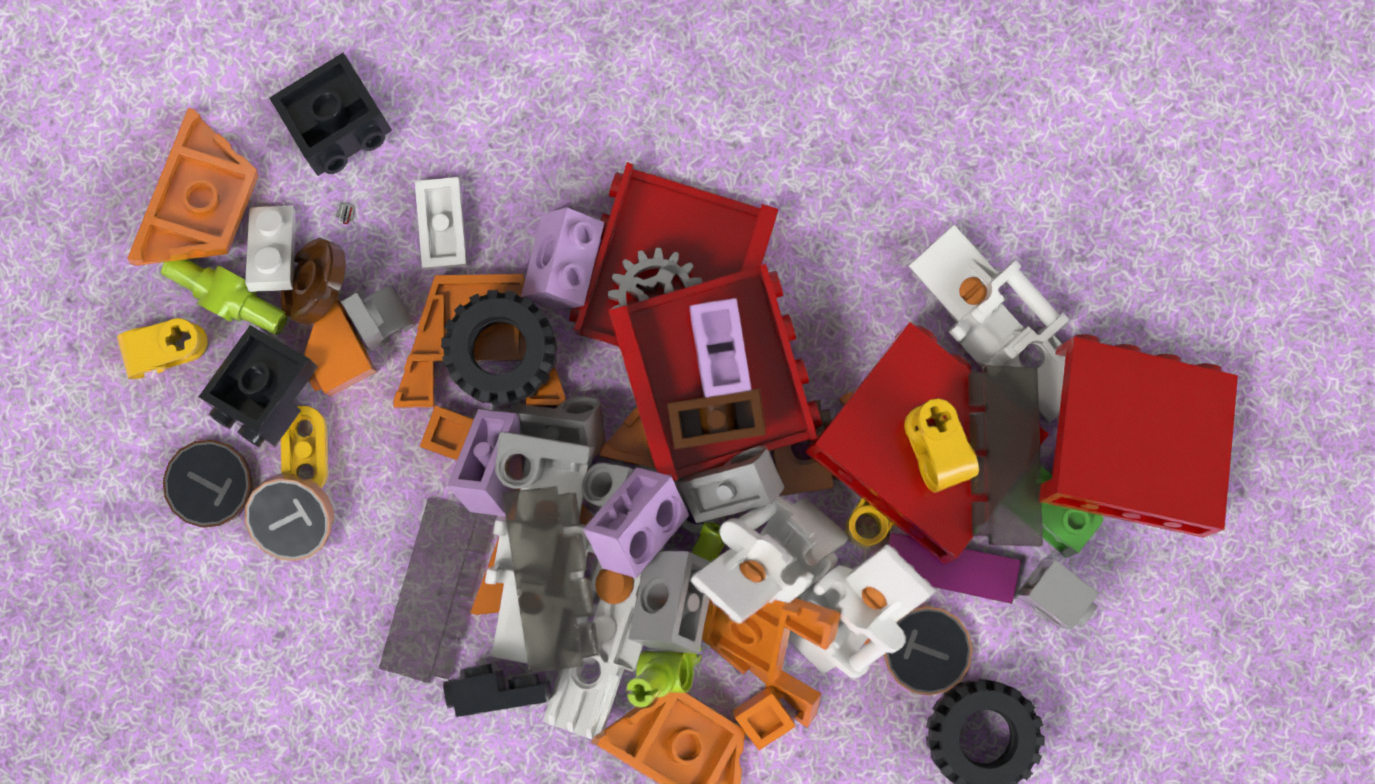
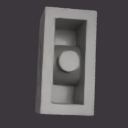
(1059, 595)
(668, 605)

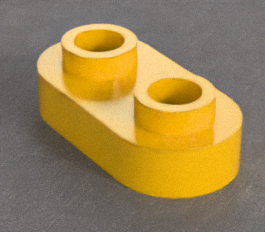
(306, 450)

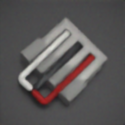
(346, 212)

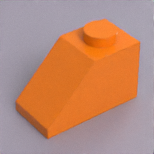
(337, 352)

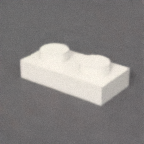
(441, 223)
(270, 248)

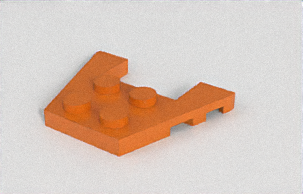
(493, 344)
(762, 644)

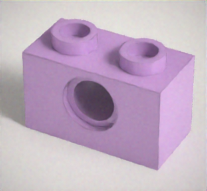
(562, 259)

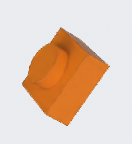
(446, 433)
(764, 718)

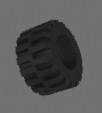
(476, 317)
(958, 706)

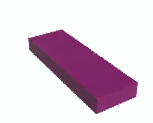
(969, 574)

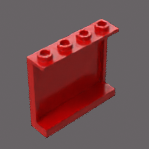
(654, 213)
(664, 367)
(1143, 437)
(874, 456)

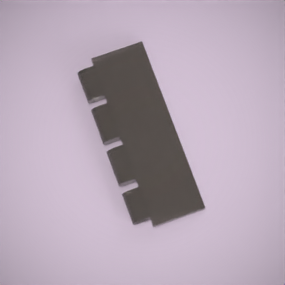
(1012, 461)
(543, 580)
(428, 593)

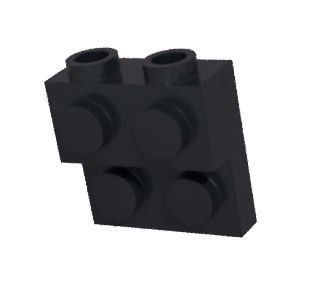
(331, 115)
(258, 387)
(485, 691)

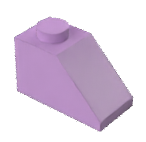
(475, 475)

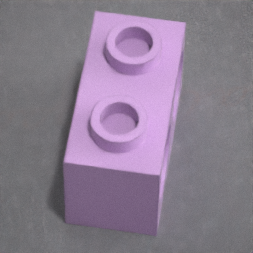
(720, 347)
(636, 522)

